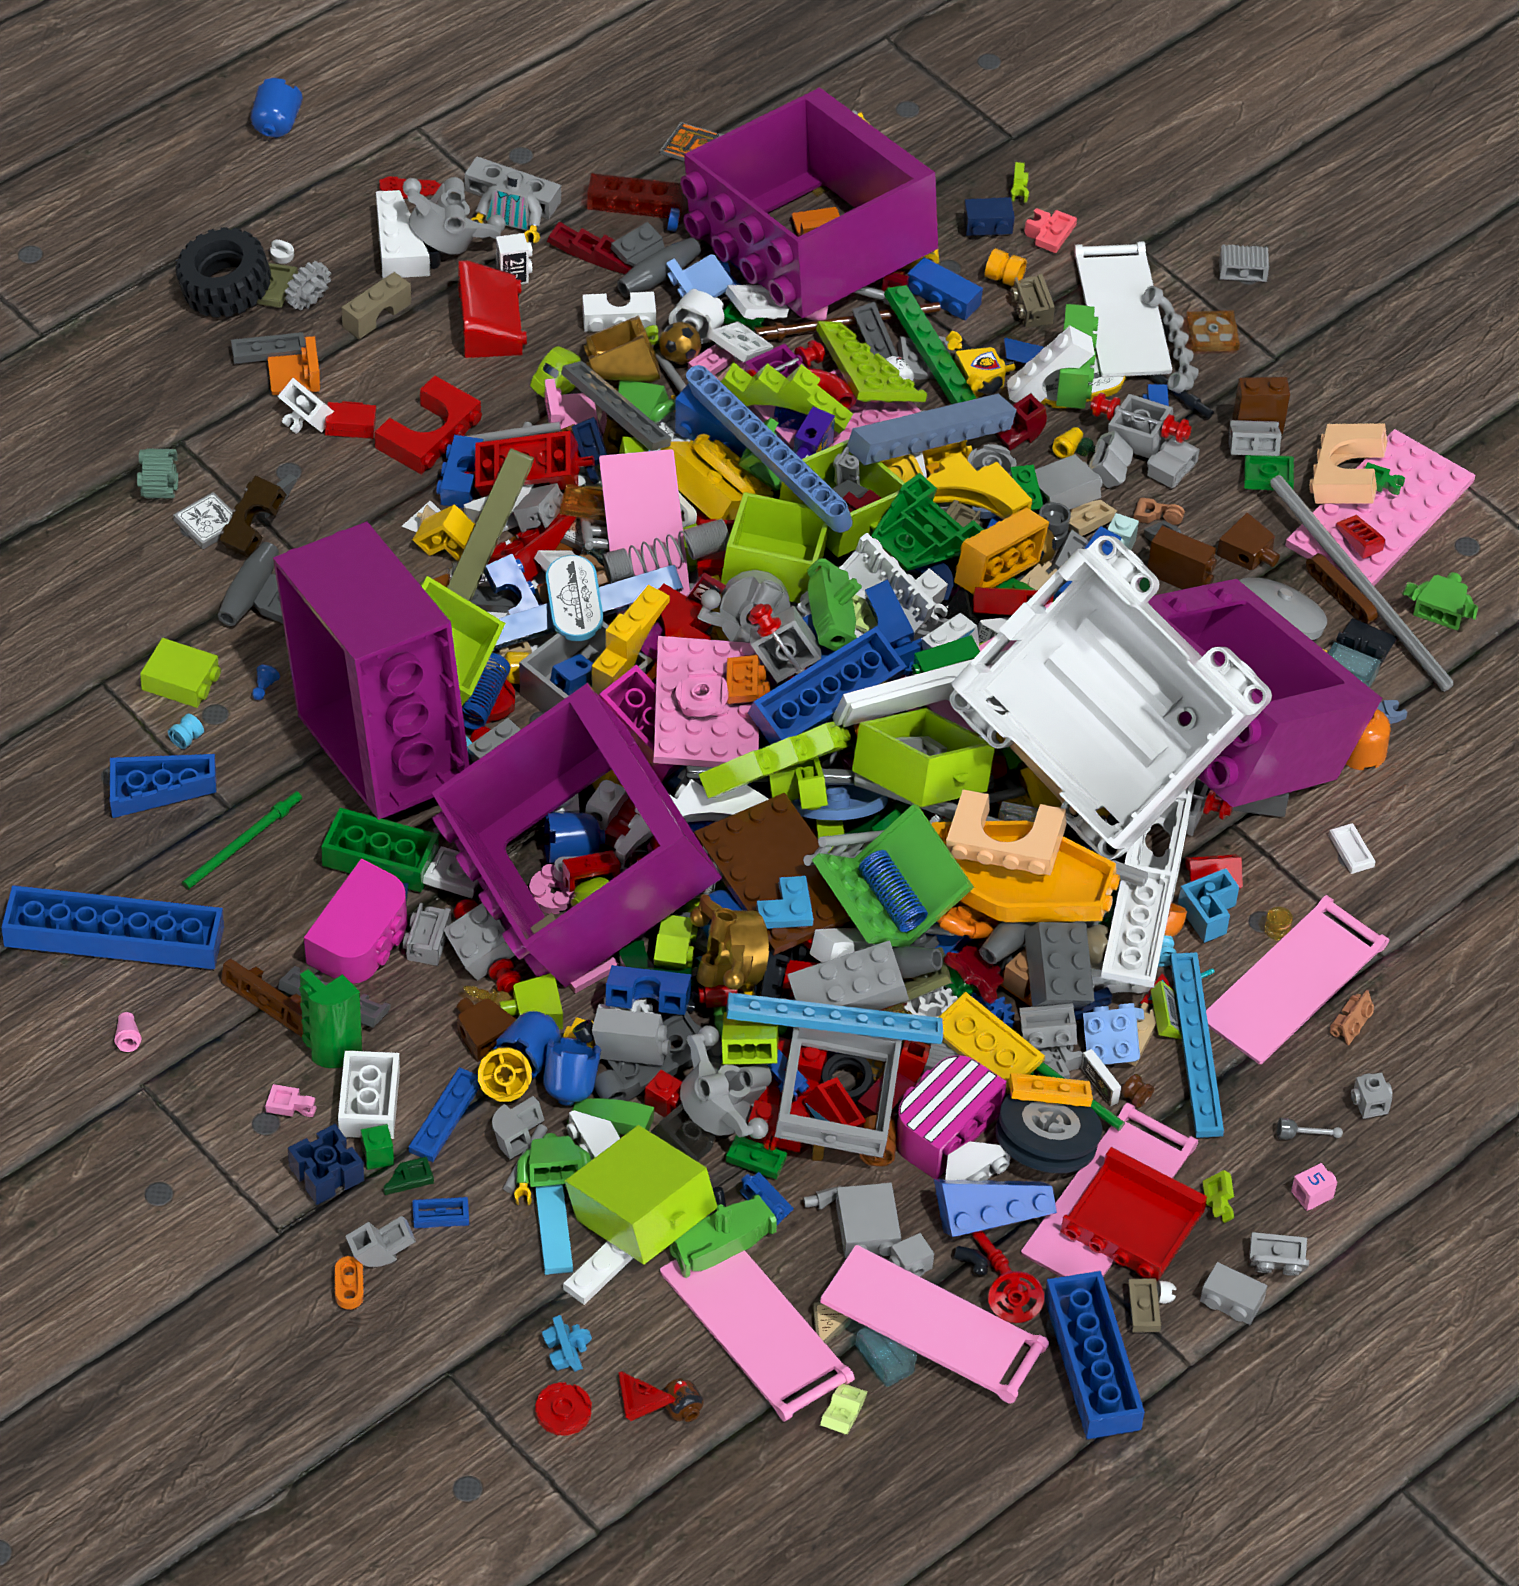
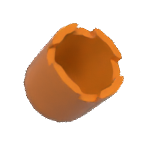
(1373, 744)

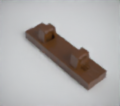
(264, 996)

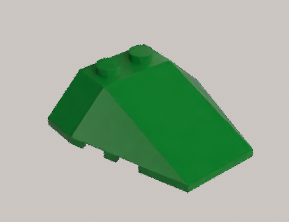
(918, 529)

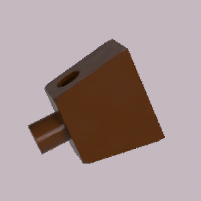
(1248, 544)
(481, 1025)

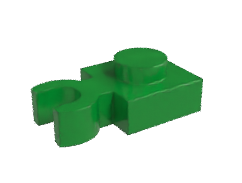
(1385, 480)

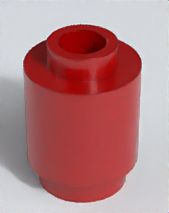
(714, 996)

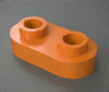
(349, 1284)

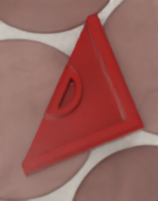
(641, 1397)

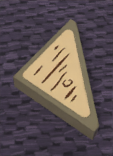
(829, 1322)

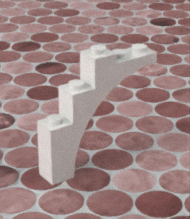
(694, 807)

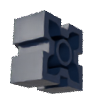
(326, 1164)

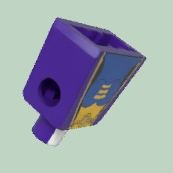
(807, 441)

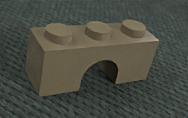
(361, 313)

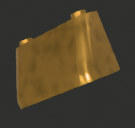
(623, 353)

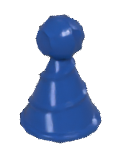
(265, 677)

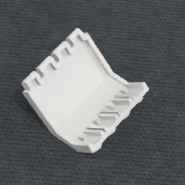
(872, 566)

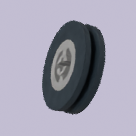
(1048, 1134)

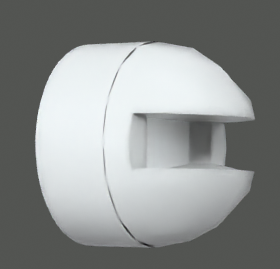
(1164, 1291)

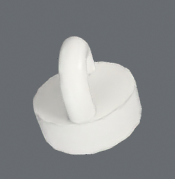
(281, 252)

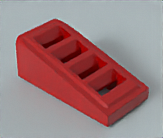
(1364, 549)

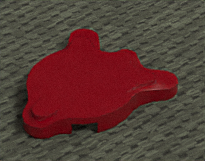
(976, 971)

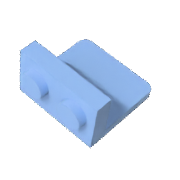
(704, 276)
(1113, 1033)

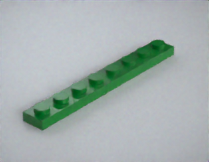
(929, 344)

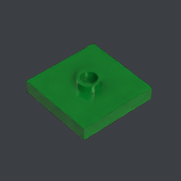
(1261, 469)

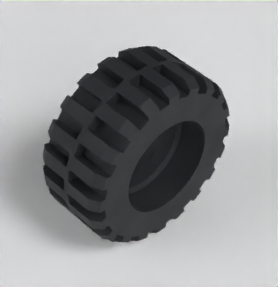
(216, 252)

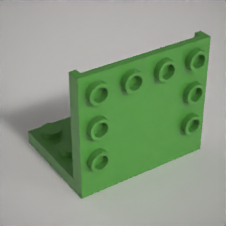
(923, 863)

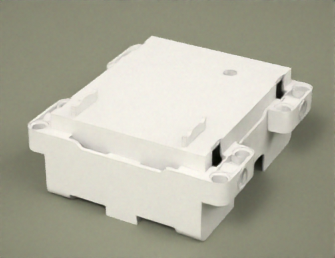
(1101, 695)

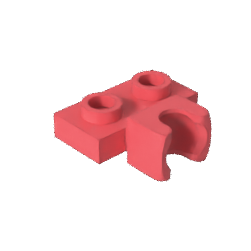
(1050, 231)

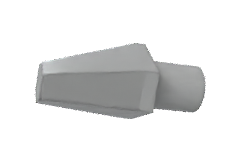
(821, 1198)

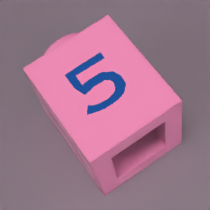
(1314, 1186)

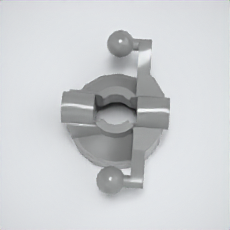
(443, 218)
(739, 598)
(723, 1095)

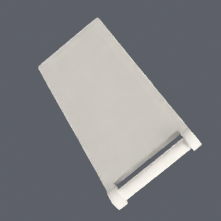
(1128, 329)

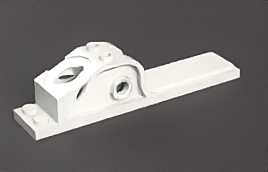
(904, 695)
(1143, 911)

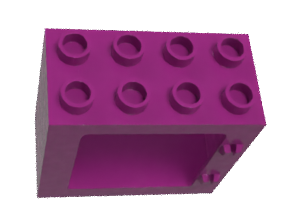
(786, 155)
(372, 668)
(1314, 705)
(535, 776)

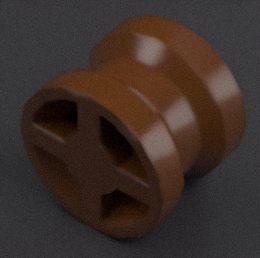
(1137, 1091)

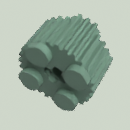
(158, 473)

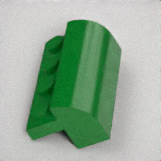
(330, 1019)

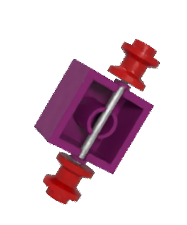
(785, 360)

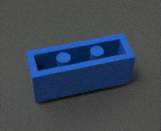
(943, 286)

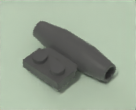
(648, 256)
(253, 586)
(1005, 943)
(919, 957)

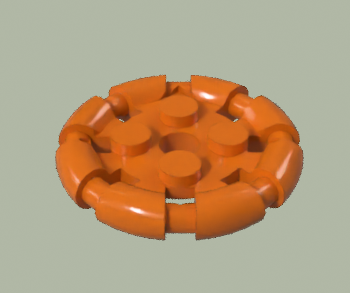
(967, 921)

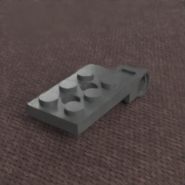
(631, 1078)

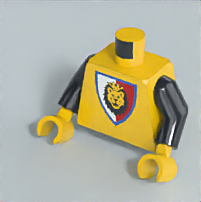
(979, 366)

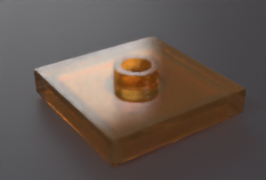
(583, 503)

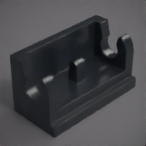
(773, 978)

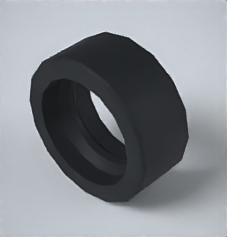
(841, 1060)

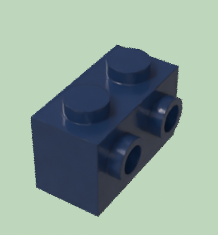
(988, 216)

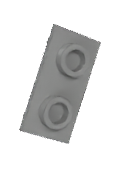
(846, 468)

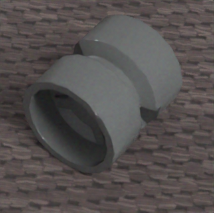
(1059, 520)

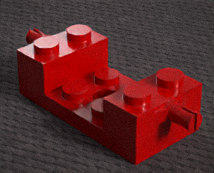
(553, 453)
(767, 1106)

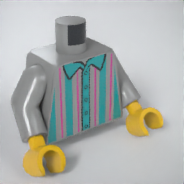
(514, 203)

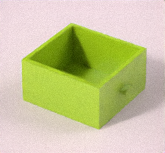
(865, 519)
(775, 539)
(473, 633)
(912, 773)
(641, 1194)

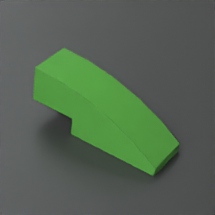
(621, 1113)

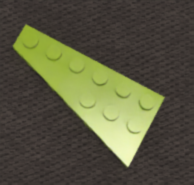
(866, 374)

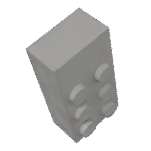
(855, 980)

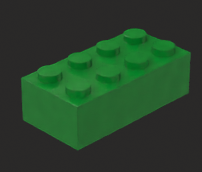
(384, 843)

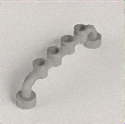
(1186, 374)

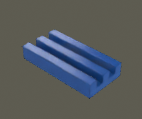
(440, 1216)

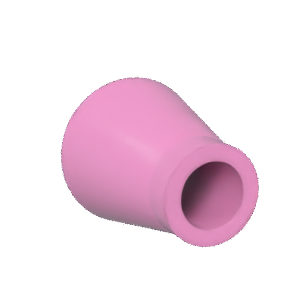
(127, 1033)

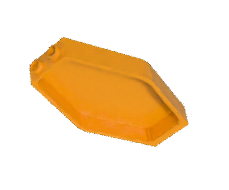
(1073, 892)

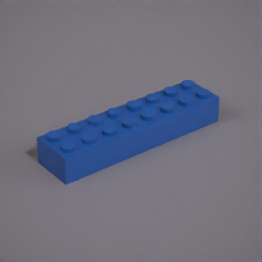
(113, 927)

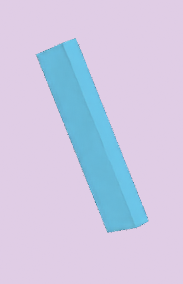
(554, 1229)

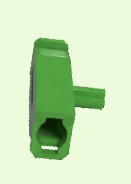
(832, 604)
(723, 1235)

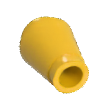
(1067, 443)

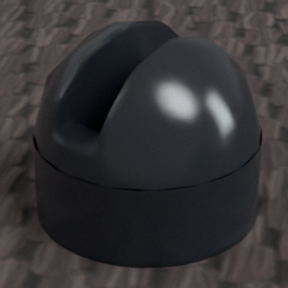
(584, 1031)

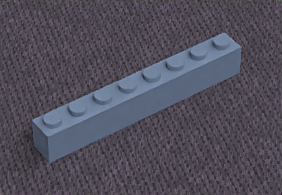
(931, 429)

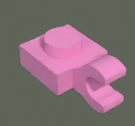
(286, 1100)

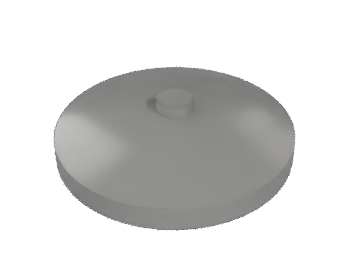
(1291, 604)

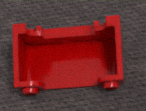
(490, 311)

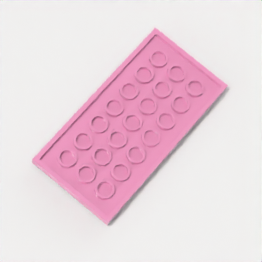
(1402, 519)

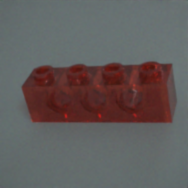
(633, 196)

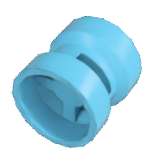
(185, 731)

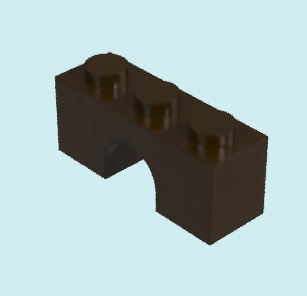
(258, 498)

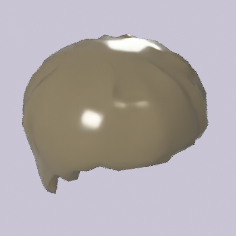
(1097, 941)

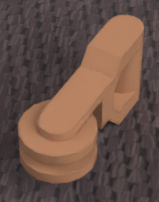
(1172, 513)

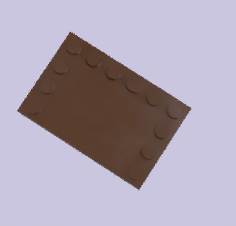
(761, 847)

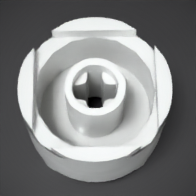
(700, 311)

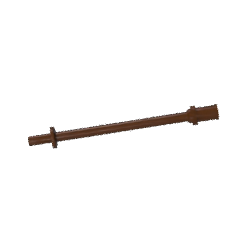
(779, 331)

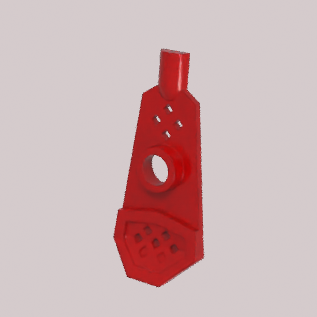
(394, 183)

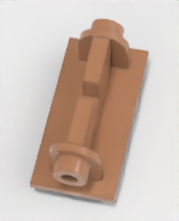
(1358, 1009)

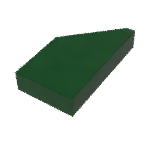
(410, 1175)

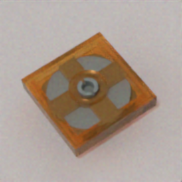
(1212, 331)

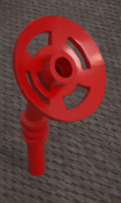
(1014, 1289)

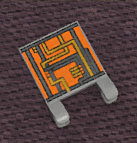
(686, 139)

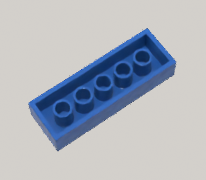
(816, 692)
(1094, 1355)

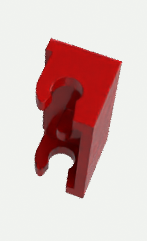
(586, 867)

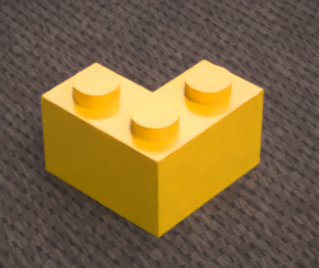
(445, 530)

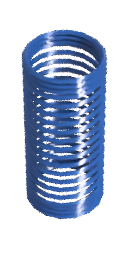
(490, 676)
(876, 869)

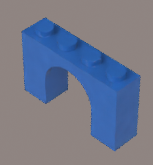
(887, 613)

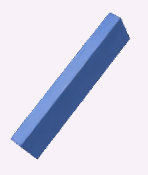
(445, 1115)

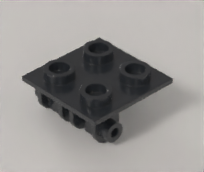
(1366, 639)

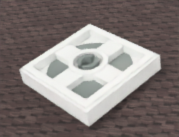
(739, 341)

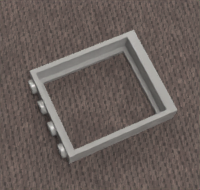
(830, 1133)

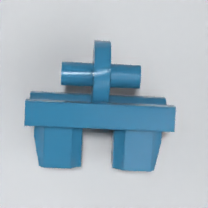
(568, 1354)

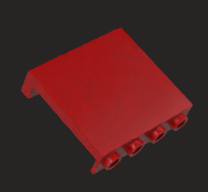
(1134, 1215)

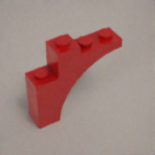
(680, 620)

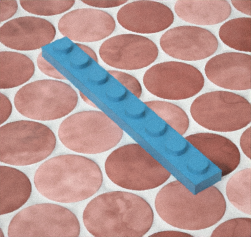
(834, 1018)
(1196, 1045)

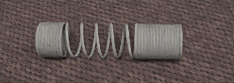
(700, 542)

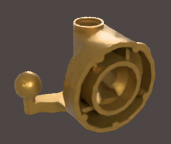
(734, 947)

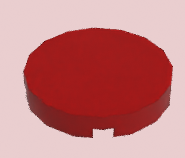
(563, 1409)

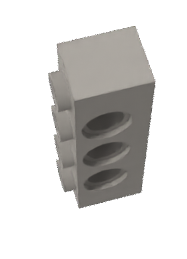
(485, 173)

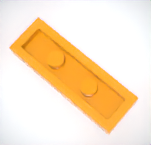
(1050, 1089)

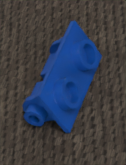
(778, 1073)
(773, 1199)

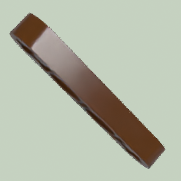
(1341, 588)

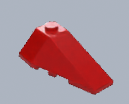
(531, 541)

